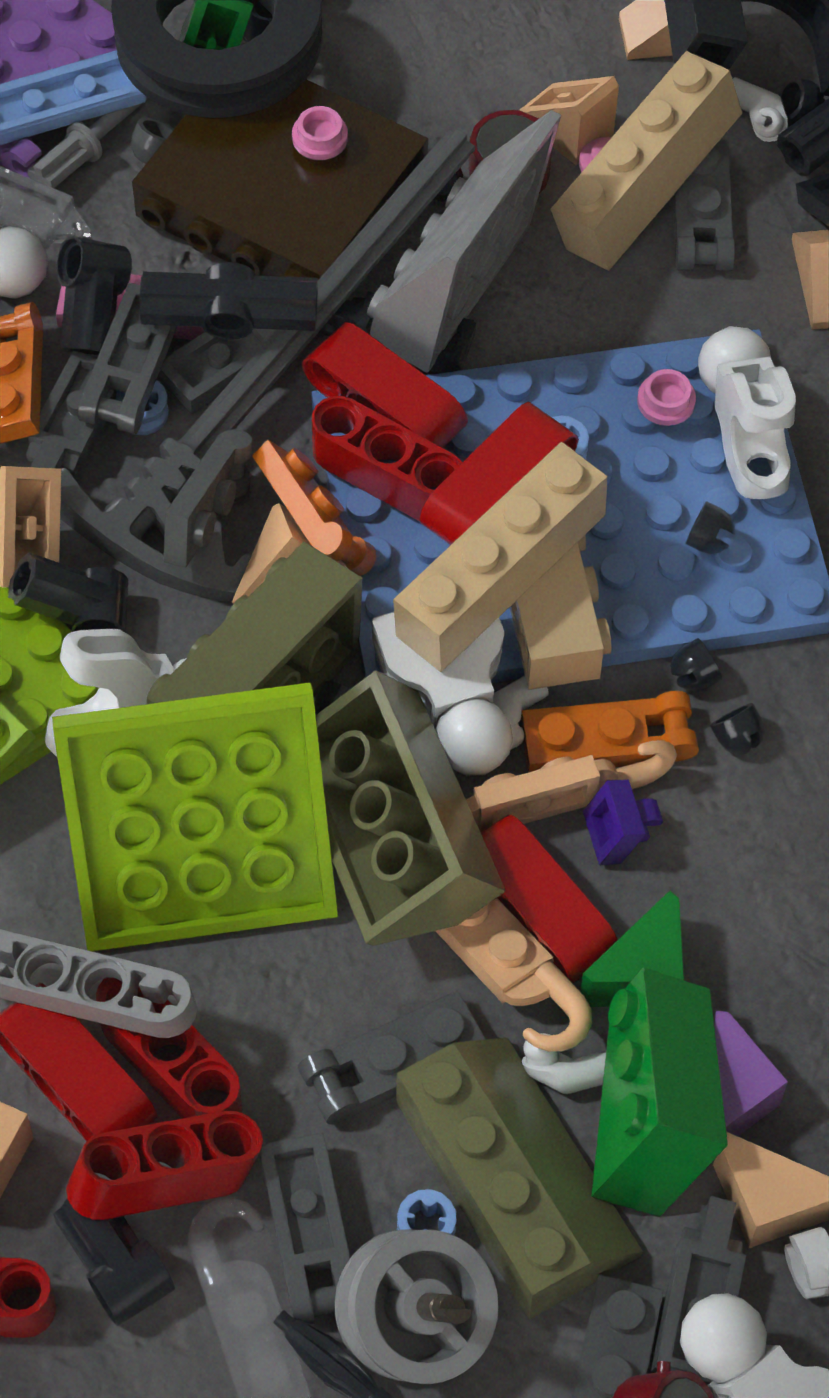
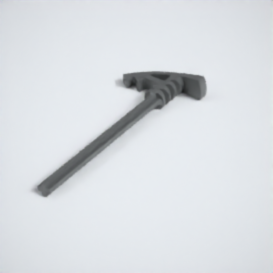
(125, 521)

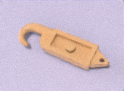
(562, 785)
(519, 971)

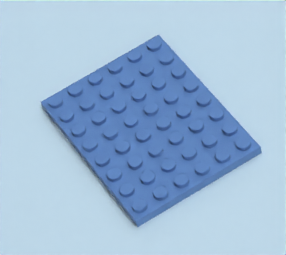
(659, 477)

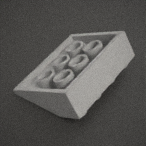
(463, 248)

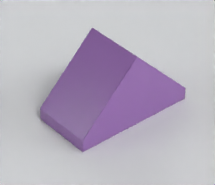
(748, 1078)

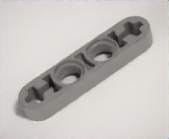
(81, 972)

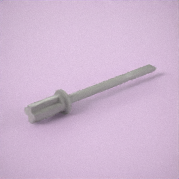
(78, 147)

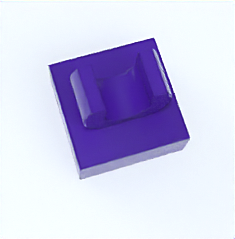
(619, 821)

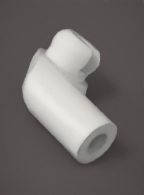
(764, 109)
(513, 700)
(563, 1072)

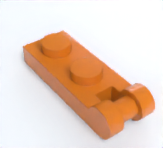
(20, 372)
(313, 507)
(608, 730)

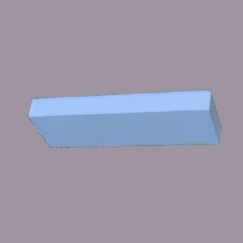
(64, 96)

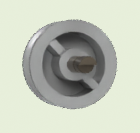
(416, 1305)

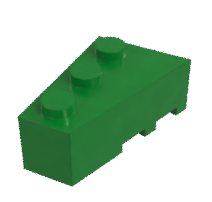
(658, 1094)

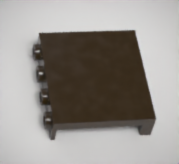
(257, 201)

